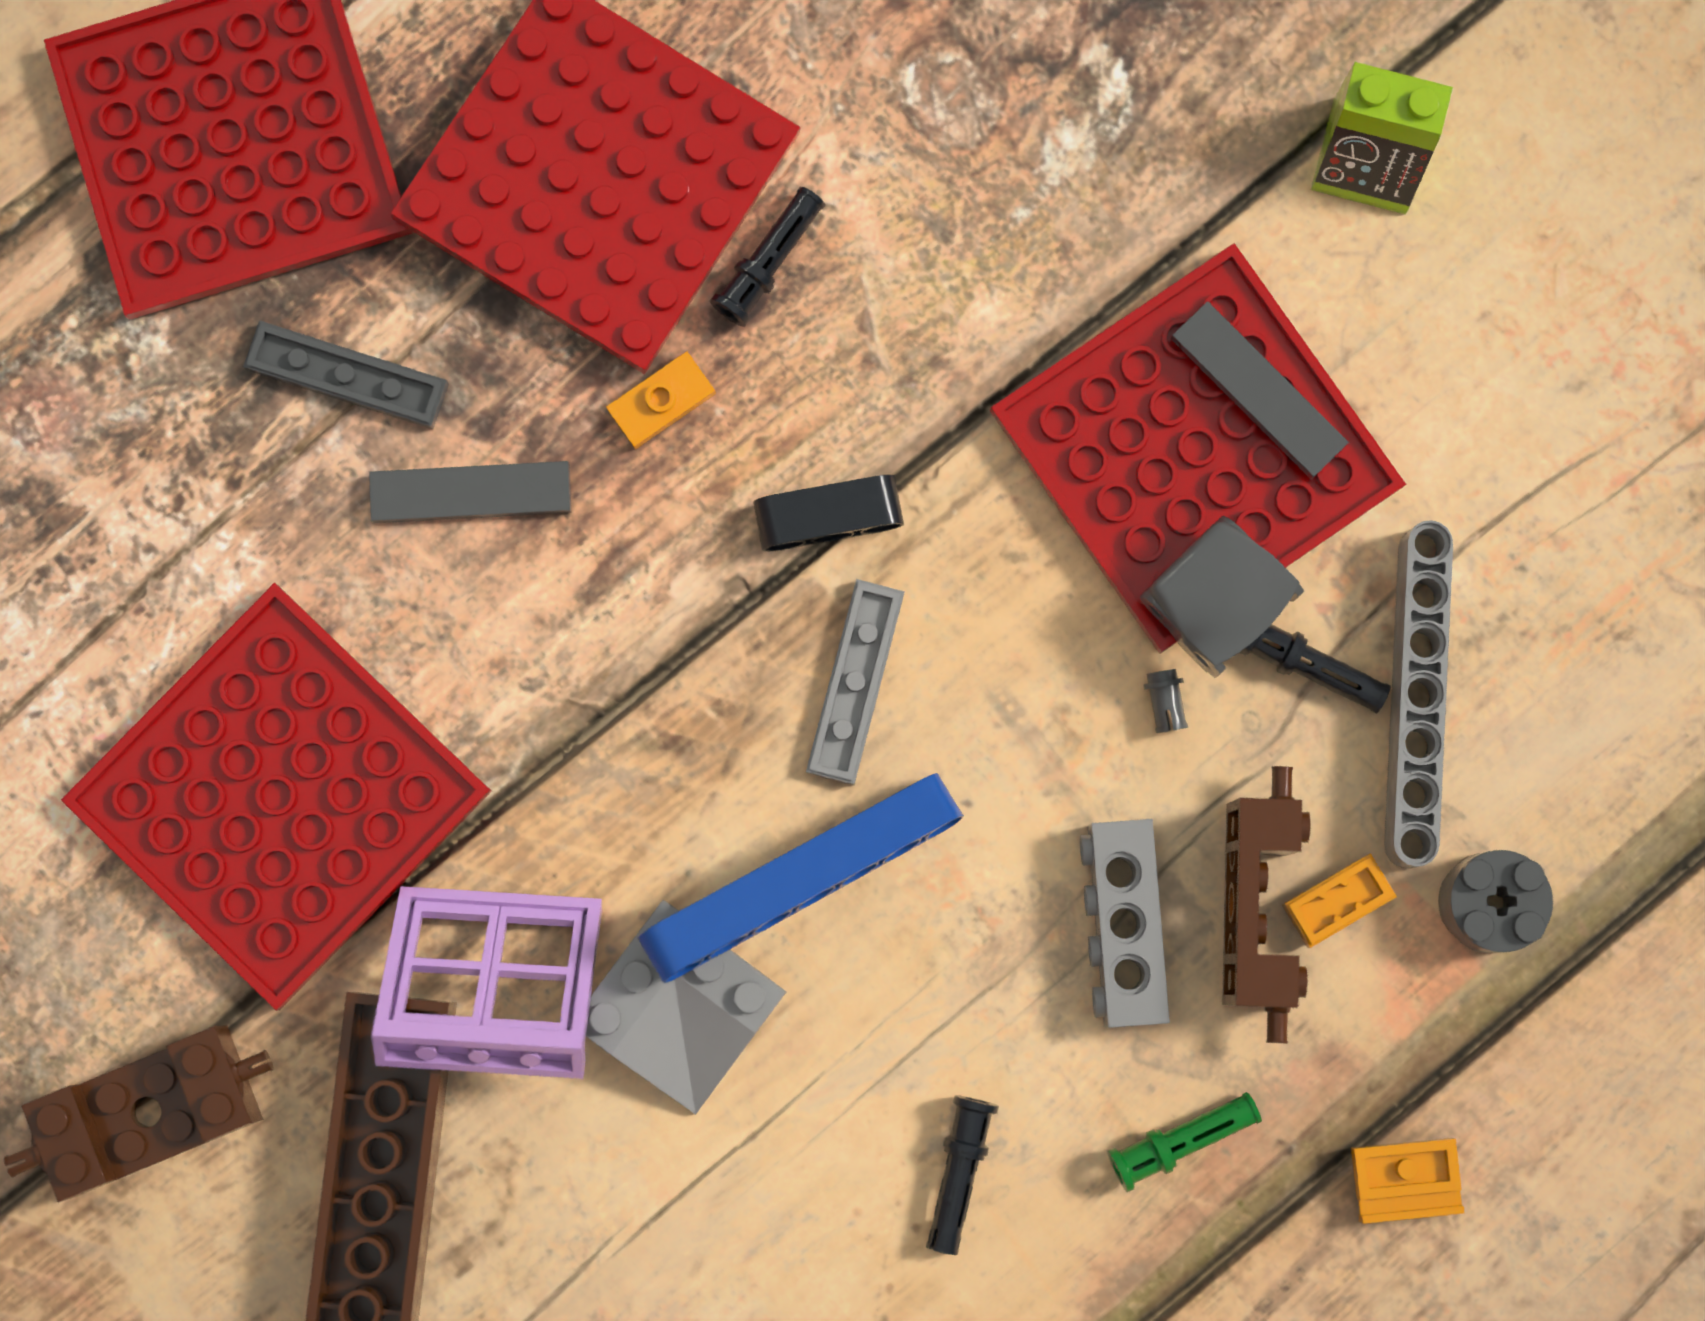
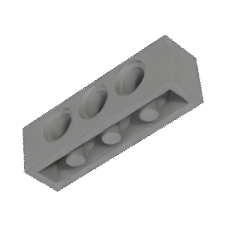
(1147, 1000)

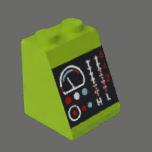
(1380, 137)

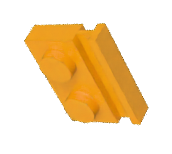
(1407, 1180)

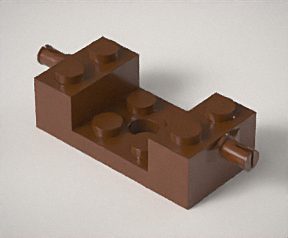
(1253, 830)
(92, 1130)

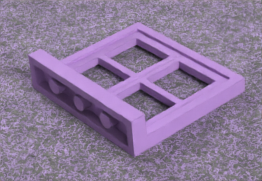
(483, 1041)

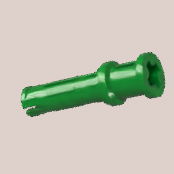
(1162, 1150)

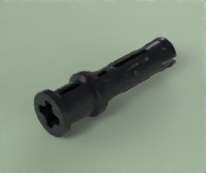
(756, 274)
(1369, 692)
(964, 1151)

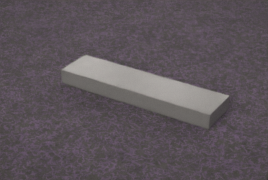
(855, 682)

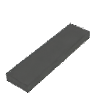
(346, 374)
(1259, 390)
(470, 492)

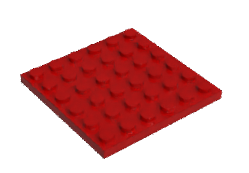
(224, 144)
(596, 175)
(1155, 452)
(276, 796)

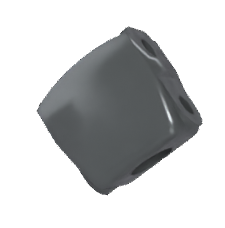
(1220, 595)

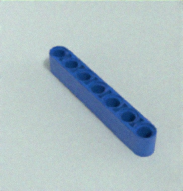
(799, 878)

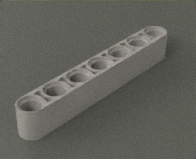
(1431, 673)

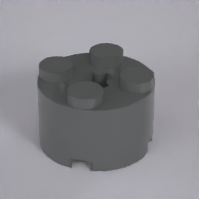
(1500, 873)

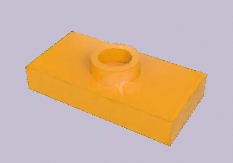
(661, 400)
(1339, 900)

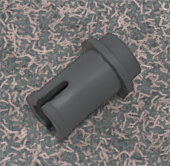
(1166, 696)

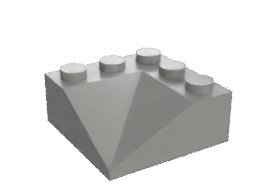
(684, 1030)

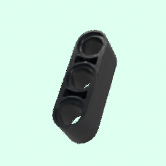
(828, 513)

